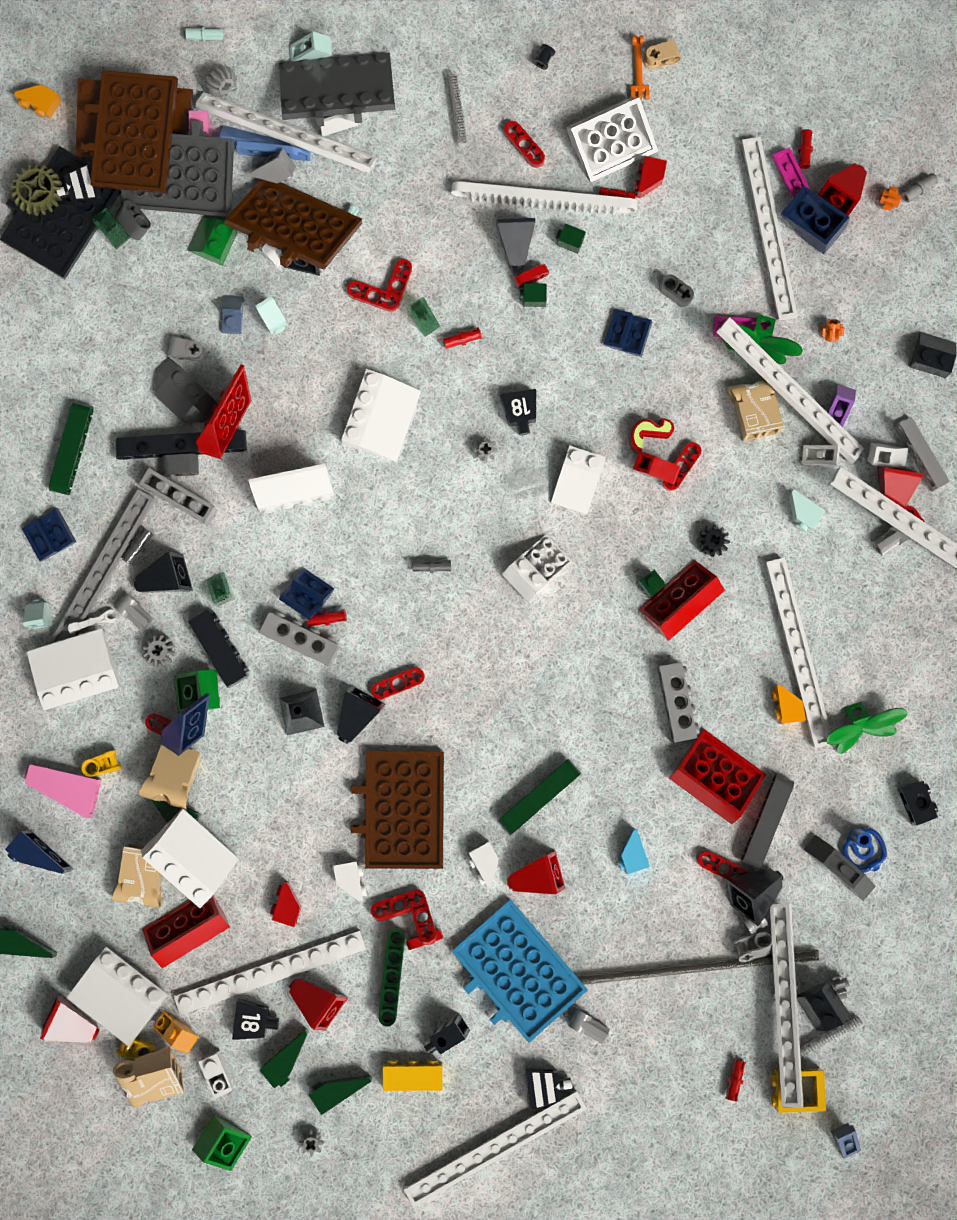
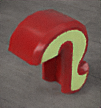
(649, 428)

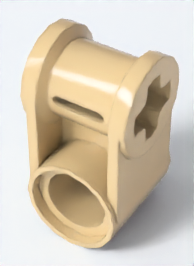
(662, 55)

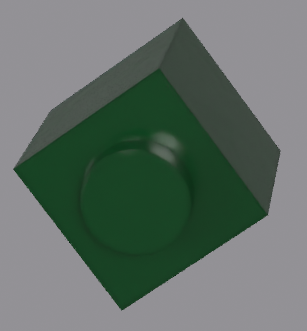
(570, 238)
(534, 295)
(651, 583)

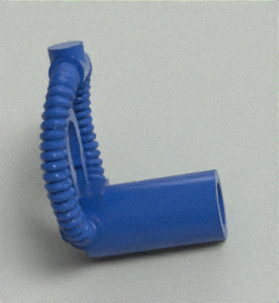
(863, 839)

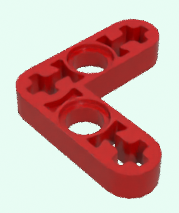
(390, 293)
(415, 908)

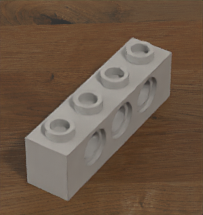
(178, 496)
(270, 630)
(673, 712)

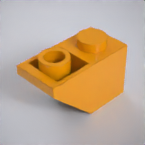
(40, 99)
(789, 707)
(175, 1032)

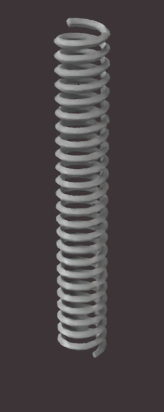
(457, 116)
(820, 1036)

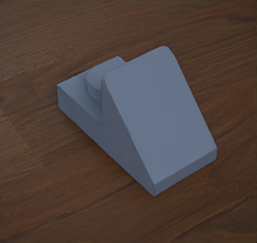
(232, 315)
(846, 1140)

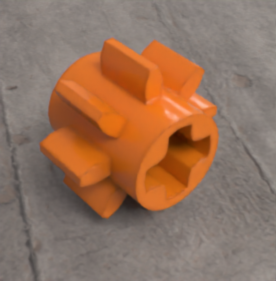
(890, 198)
(832, 330)

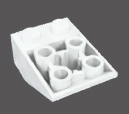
(536, 567)

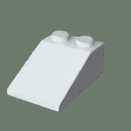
(578, 479)

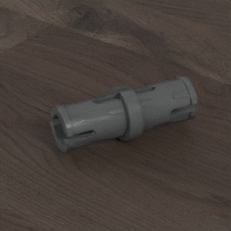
(137, 546)
(431, 565)

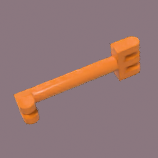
(637, 42)

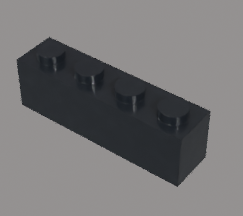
(218, 648)

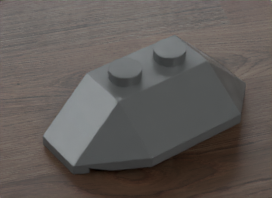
(182, 393)

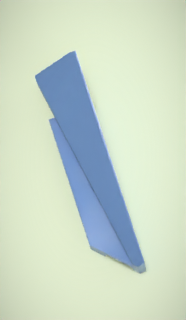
(259, 145)

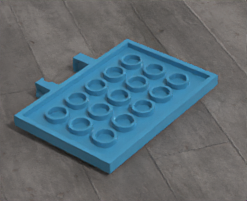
(518, 972)

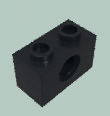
(927, 811)

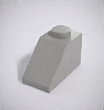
(274, 167)

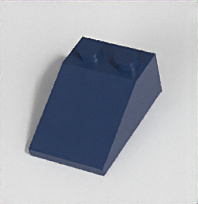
(815, 219)
(186, 727)
(31, 850)

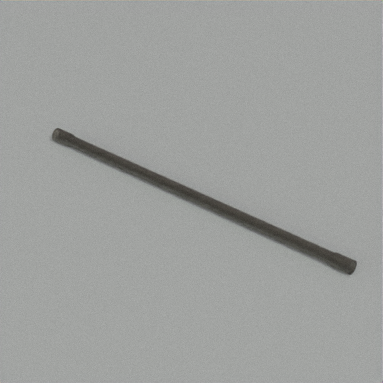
(800, 956)

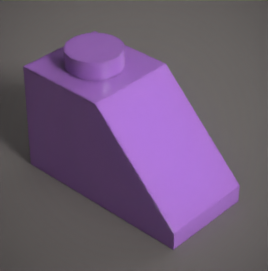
(841, 403)

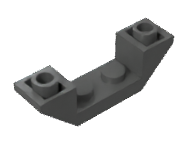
(840, 867)

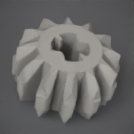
(220, 81)
(164, 653)

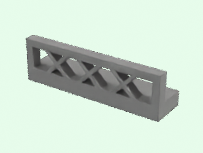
(921, 454)

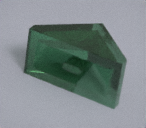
(111, 228)
(423, 316)
(220, 589)

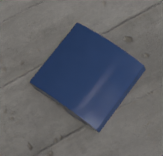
(628, 333)
(49, 535)
(306, 594)

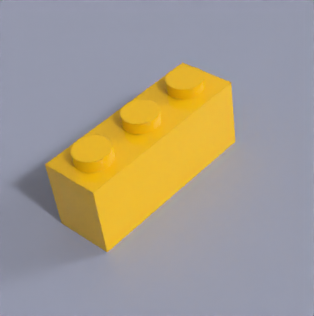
(413, 1076)

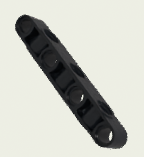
(161, 445)

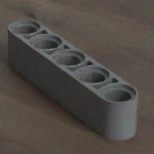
(768, 821)

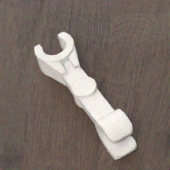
(74, 627)

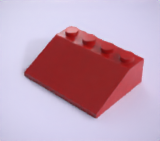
(225, 416)
(718, 777)

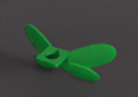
(774, 346)
(878, 725)

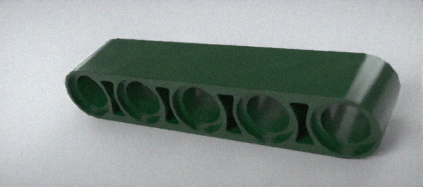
(70, 447)
(539, 797)
(388, 986)

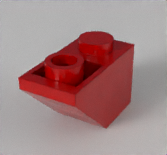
(652, 175)
(656, 467)
(287, 906)

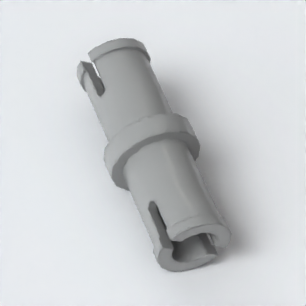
(919, 187)

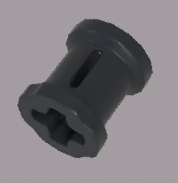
(544, 56)

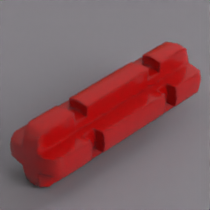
(616, 193)

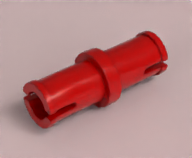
(805, 149)
(462, 338)
(327, 618)
(735, 1080)

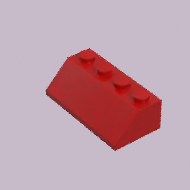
(682, 599)
(184, 930)

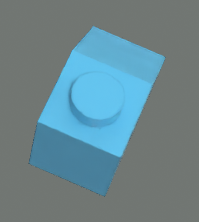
(633, 854)

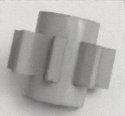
(481, 453)
(840, 985)
(311, 1149)

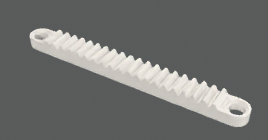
(544, 197)

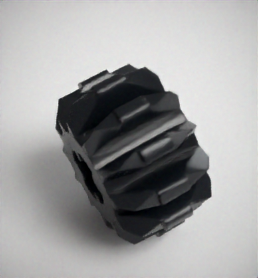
(714, 533)

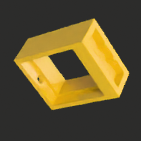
(818, 1088)

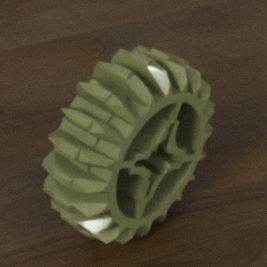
(23, 182)

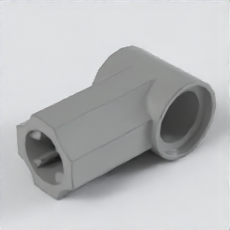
(889, 540)
(130, 609)
(584, 1023)

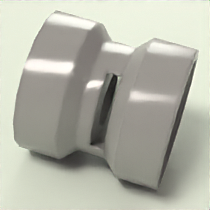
(751, 927)

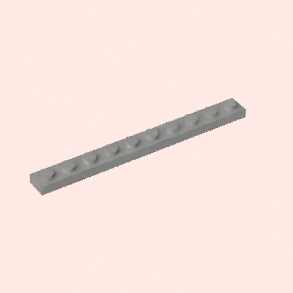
(105, 564)

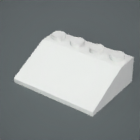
(612, 138)
(380, 415)
(292, 488)
(73, 669)
(190, 857)
(117, 996)

